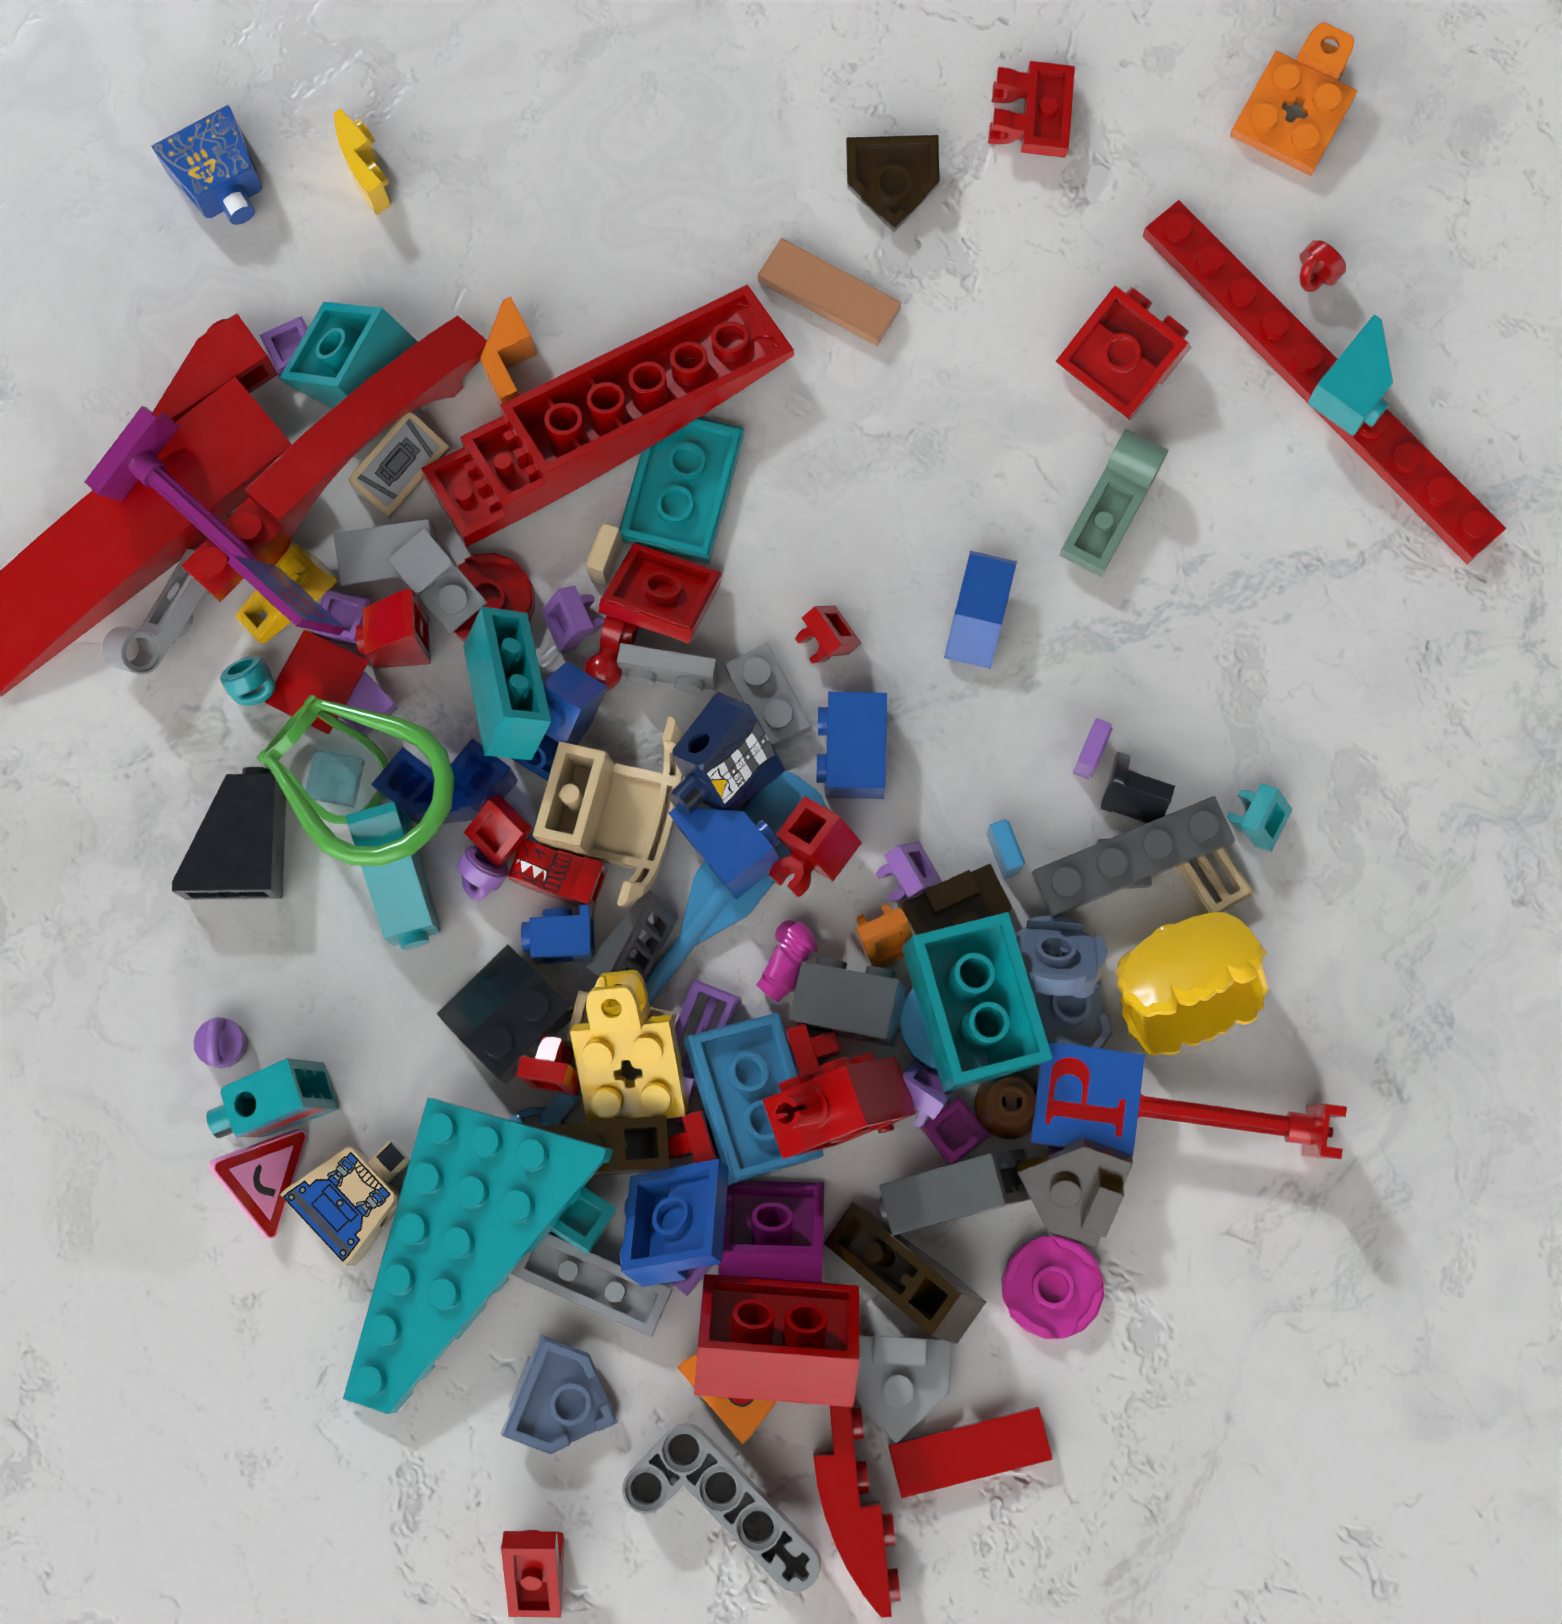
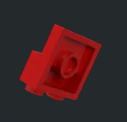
(1125, 350)

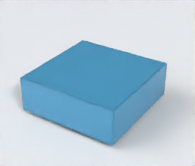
(1005, 848)

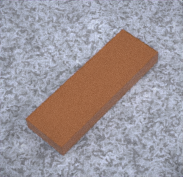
(829, 292)

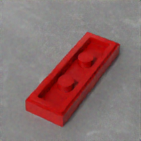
(970, 1452)

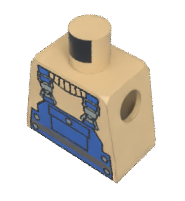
(349, 1199)

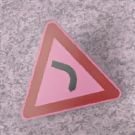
(259, 1176)

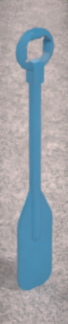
(707, 913)

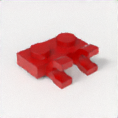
(1047, 108)

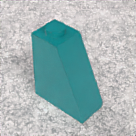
(399, 888)

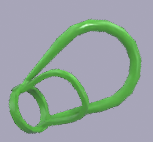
(310, 812)

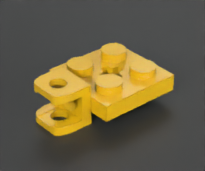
(621, 1032)

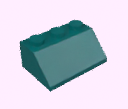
(976, 1001)

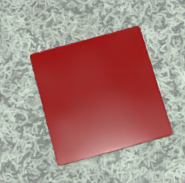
(316, 670)

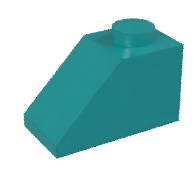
(1357, 381)

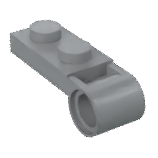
(165, 623)

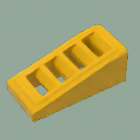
(302, 568)

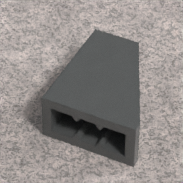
(953, 1191)

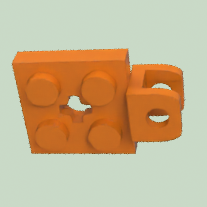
(1308, 82)

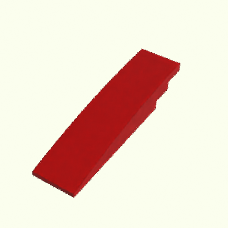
(604, 413)
(115, 548)

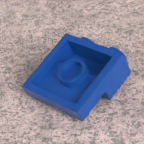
(674, 1222)

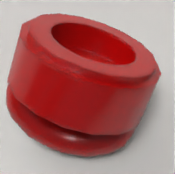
(1322, 263)

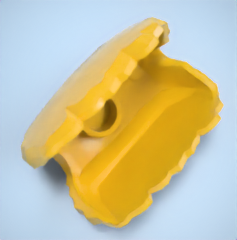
(1191, 982)

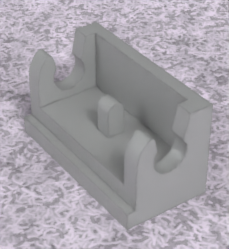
(364, 552)

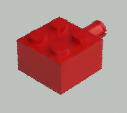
(838, 1104)

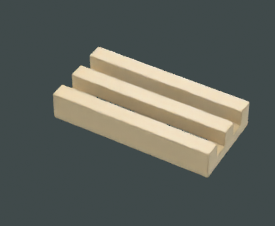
(1200, 892)

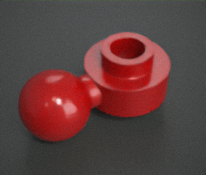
(604, 664)

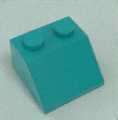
(344, 350)

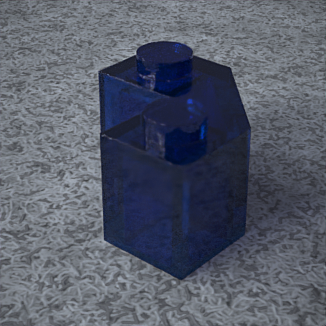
(476, 780)

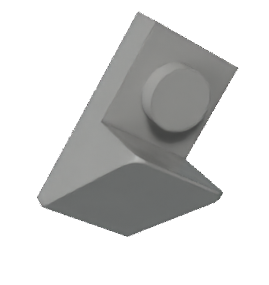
(437, 581)

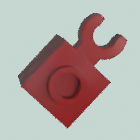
(817, 842)

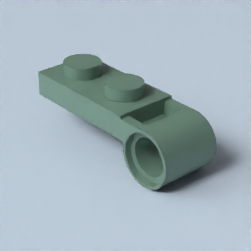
(1114, 502)

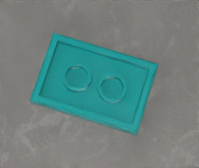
(683, 490)

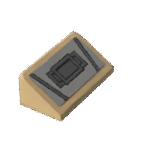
(395, 464)

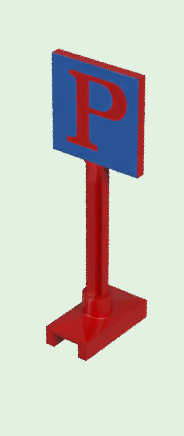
(1100, 1098)

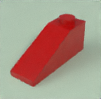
(215, 358)

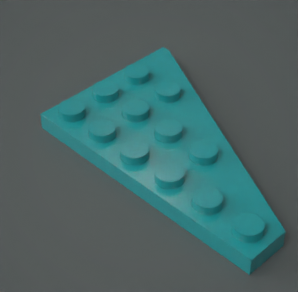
(465, 1218)

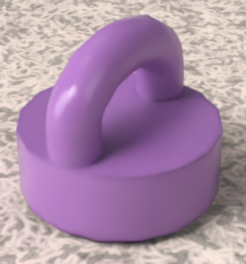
(480, 871)
(220, 1042)

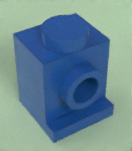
(560, 936)

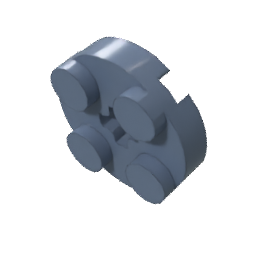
(1079, 961)

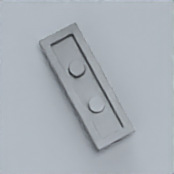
(593, 1284)

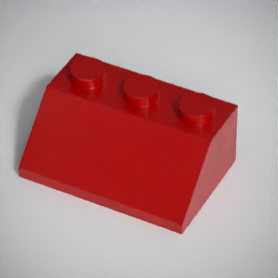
(778, 1340)

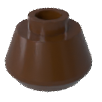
(1006, 1121)

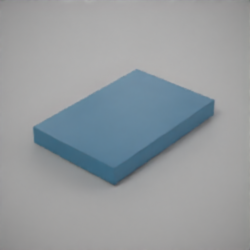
(733, 1075)

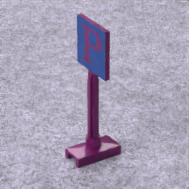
(135, 459)

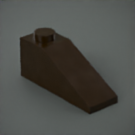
(905, 1275)

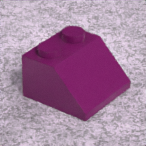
(774, 1231)

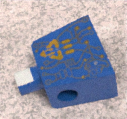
(212, 166)

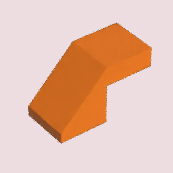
(506, 346)

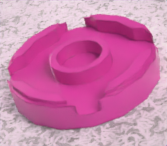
(1052, 1287)

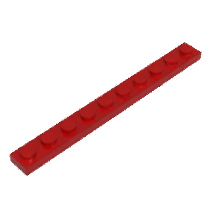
(1303, 362)

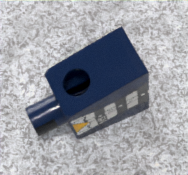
(723, 757)

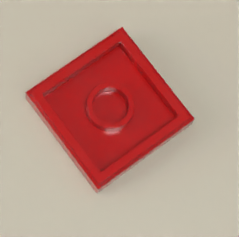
(660, 592)

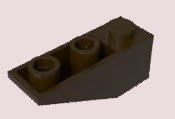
(637, 1142)

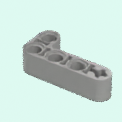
(729, 1512)

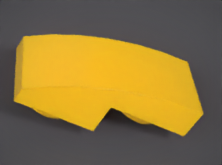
(356, 147)

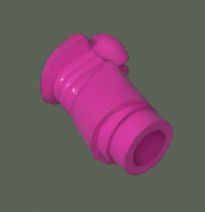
(784, 965)

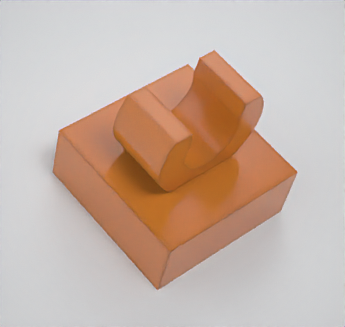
(884, 936)

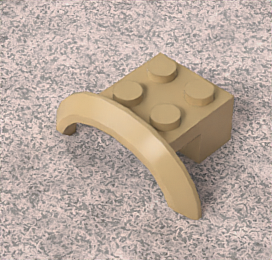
(611, 811)

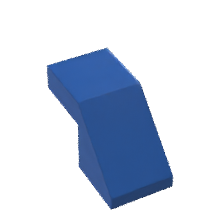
(980, 609)

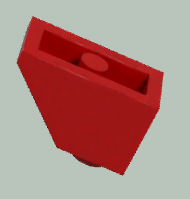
(395, 632)

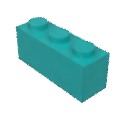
(506, 684)

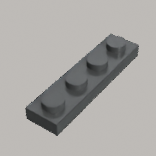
(1133, 856)

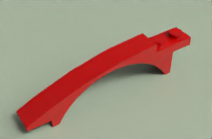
(300, 474)

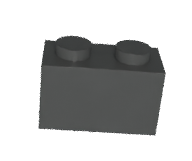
(848, 1001)

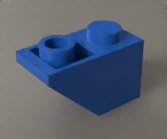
(572, 705)

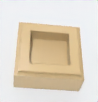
(604, 554)

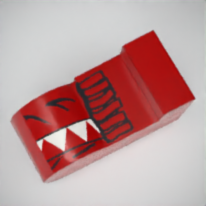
(558, 874)

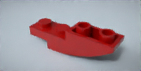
(856, 1527)

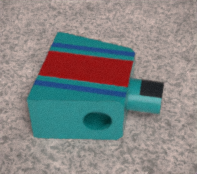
(273, 1100)

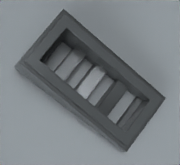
(615, 951)

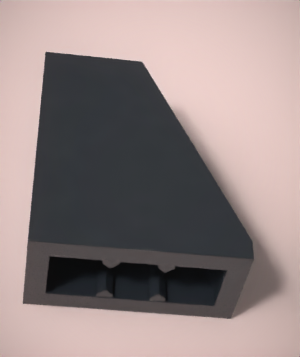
(238, 842)

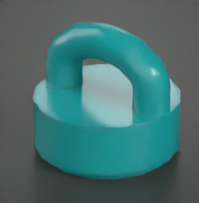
(246, 676)

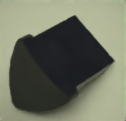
(1135, 793)

